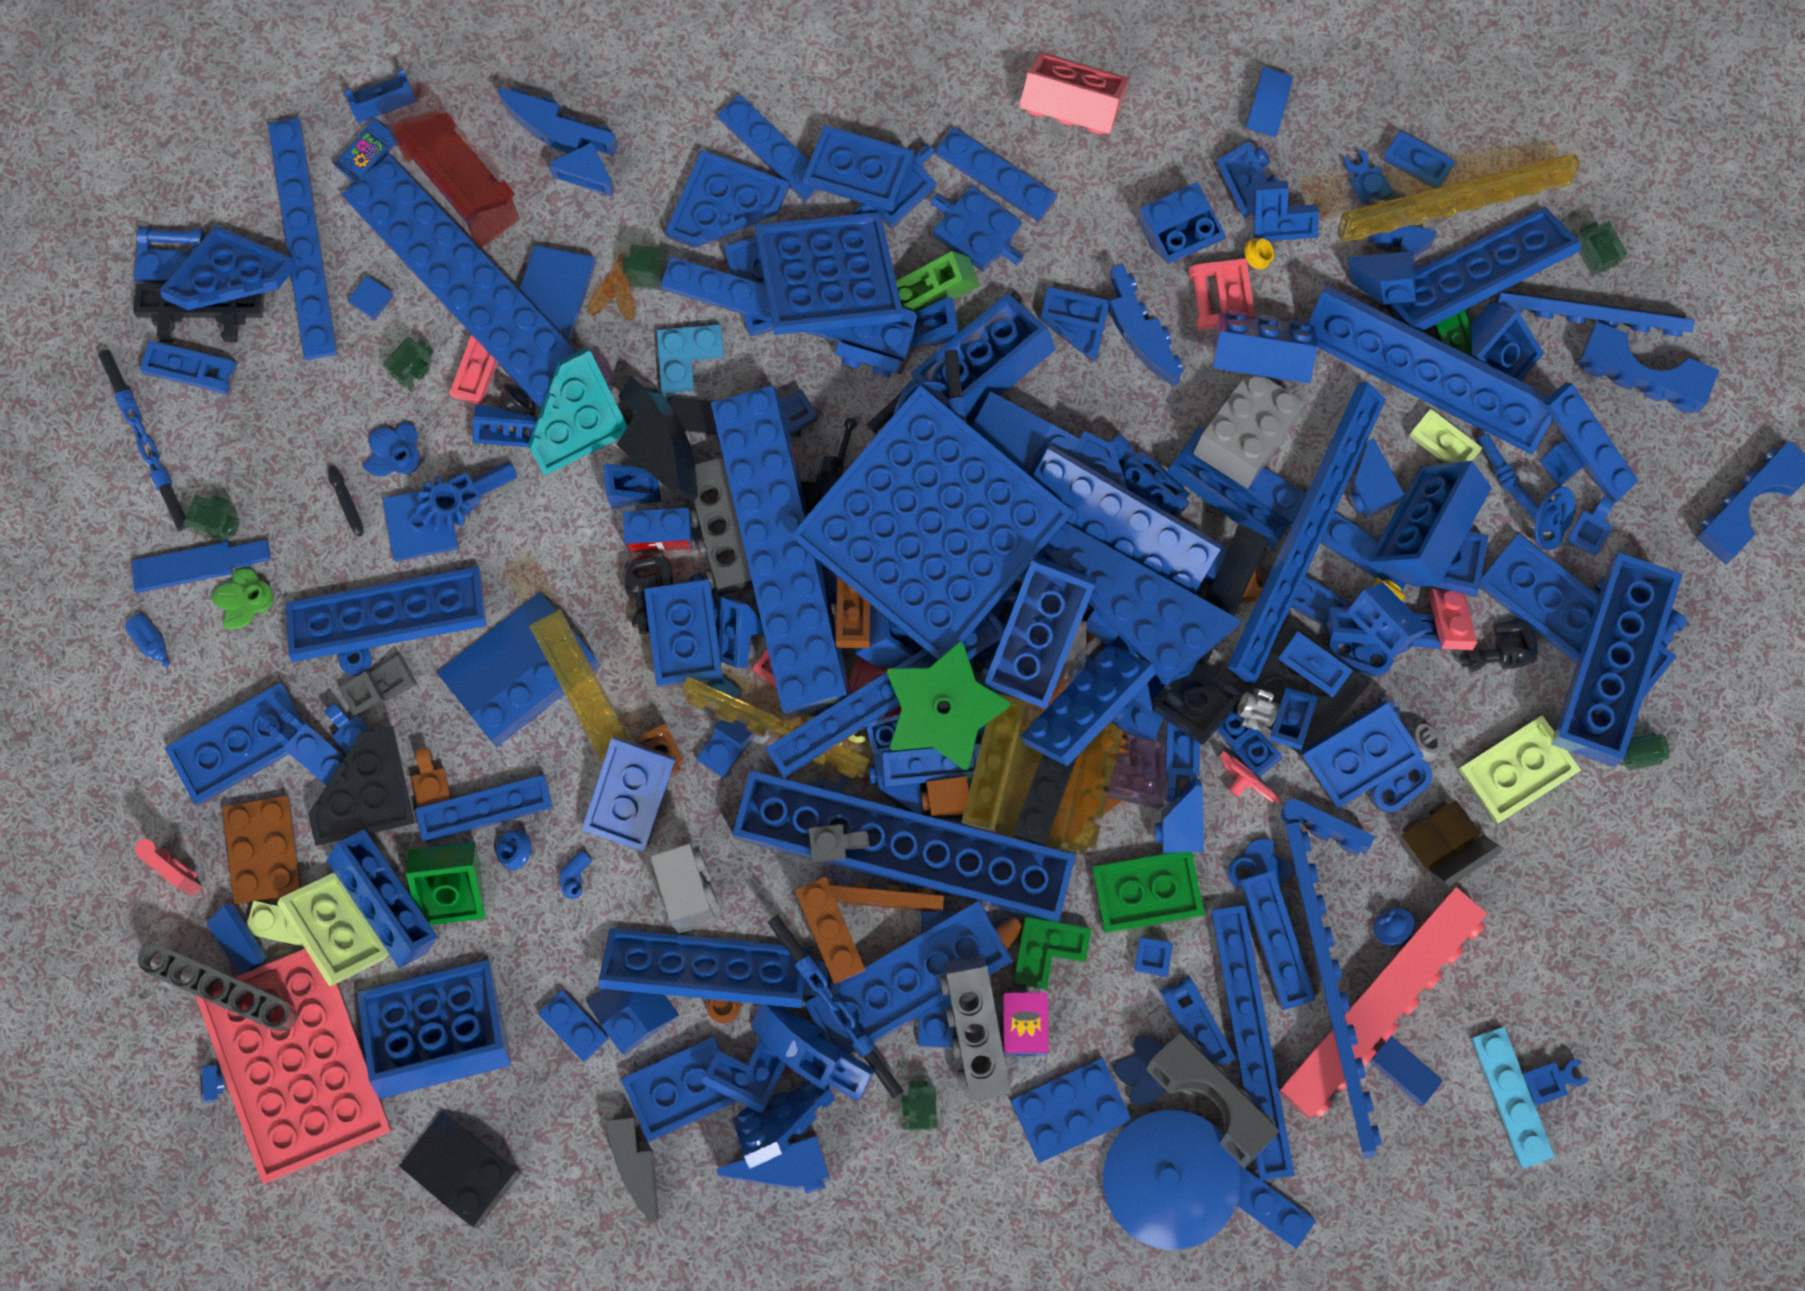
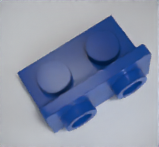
(1242, 170)

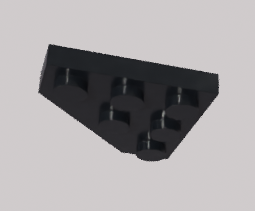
(364, 791)

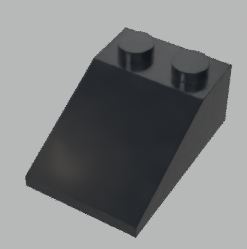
(459, 1170)

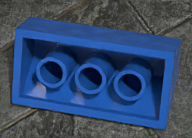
(991, 353)
(1431, 523)

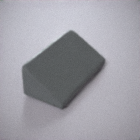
(1465, 862)

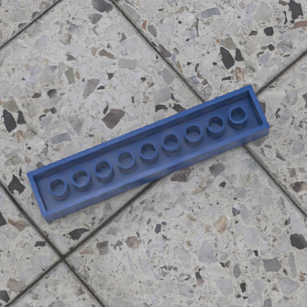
(784, 575)
(909, 847)

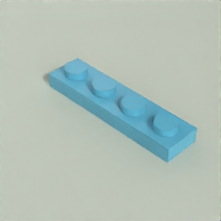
(1512, 1098)

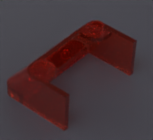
(457, 173)

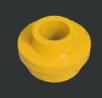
(1259, 253)

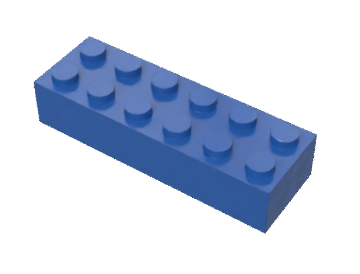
(1616, 659)

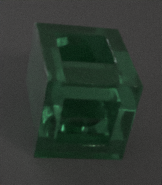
(409, 362)
(920, 1107)

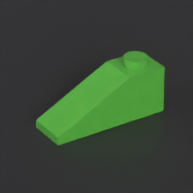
(942, 278)

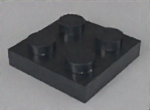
(1197, 703)

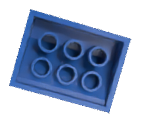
(506, 675)
(433, 1029)

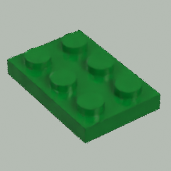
(1148, 891)

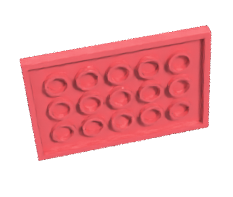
(300, 1088)

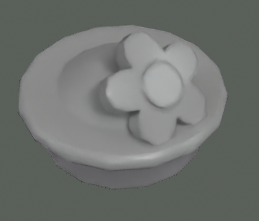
(1427, 740)

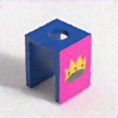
(1025, 1024)

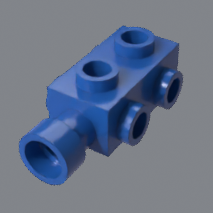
(1149, 486)

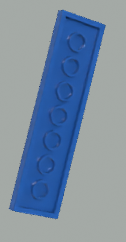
(1430, 370)

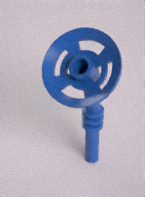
(1548, 514)

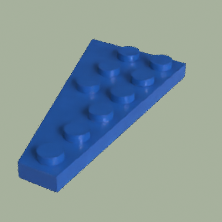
(1144, 608)

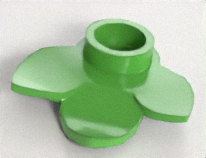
(238, 595)

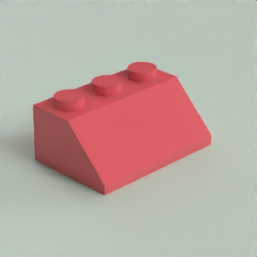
(1073, 93)

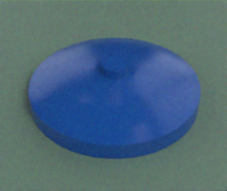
(1171, 1180)

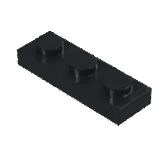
(1043, 800)

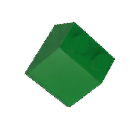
(446, 882)

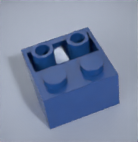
(1180, 224)

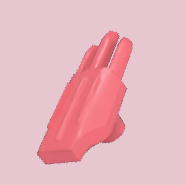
(1244, 778)

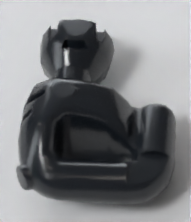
(635, 585)
(1507, 652)

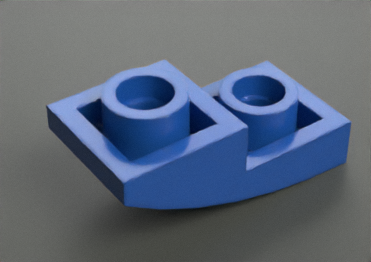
(1269, 102)
(1249, 745)

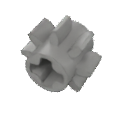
(1257, 709)

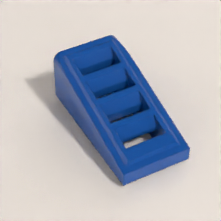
(495, 416)

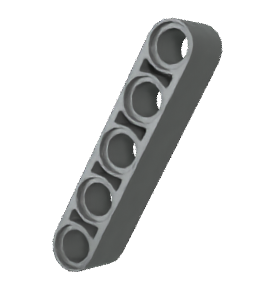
(201, 984)

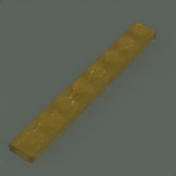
(1457, 198)

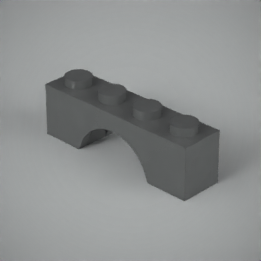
(1185, 1068)

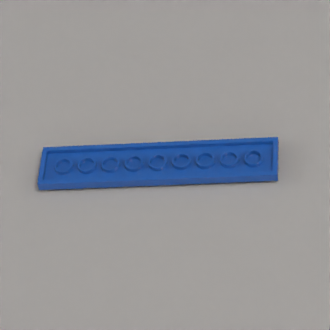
(460, 276)

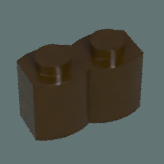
(1438, 836)

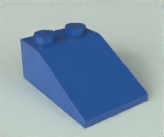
(1020, 433)
(796, 1168)

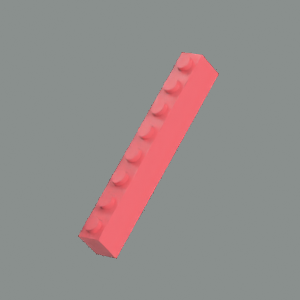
(1386, 999)

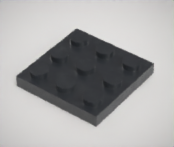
(1277, 677)

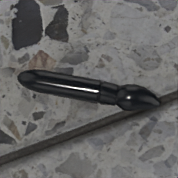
(338, 482)

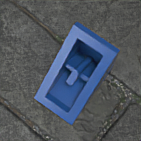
(583, 169)
(935, 324)
(630, 486)

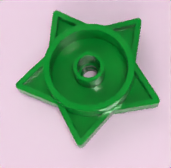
(950, 681)

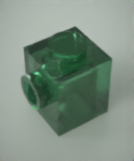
(1600, 247)
(644, 267)
(212, 518)

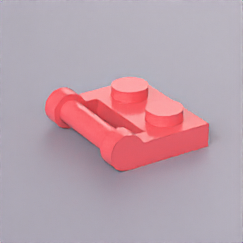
(1232, 290)
(171, 869)

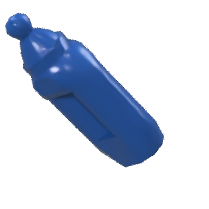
(147, 638)

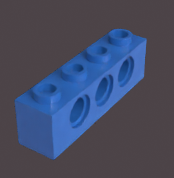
(381, 898)

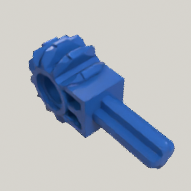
(462, 494)

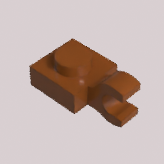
(431, 784)

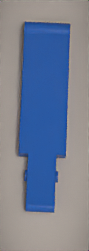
(195, 564)

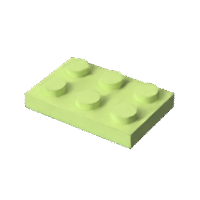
(1518, 770)
(332, 929)

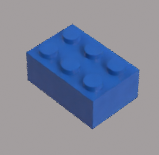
(1264, 346)

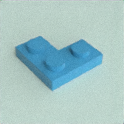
(682, 346)

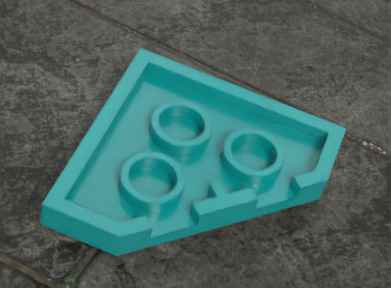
(575, 415)

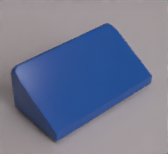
(1406, 1071)

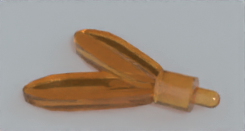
(615, 286)

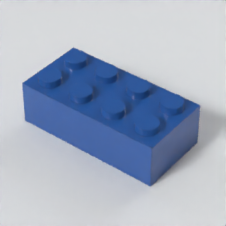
(1040, 631)

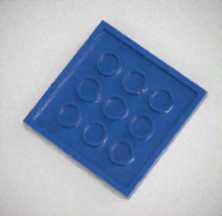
(828, 273)

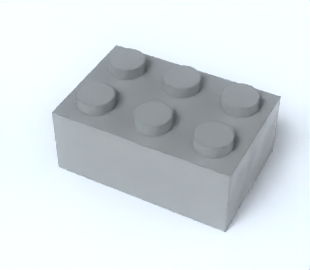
(1249, 428)
(683, 888)

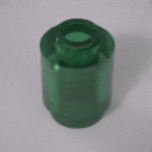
(1646, 751)

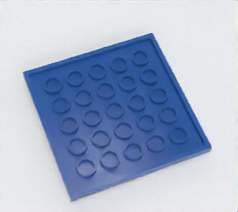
(931, 524)

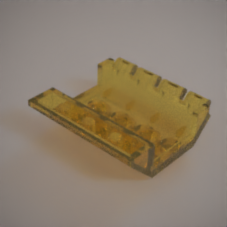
(1007, 771)

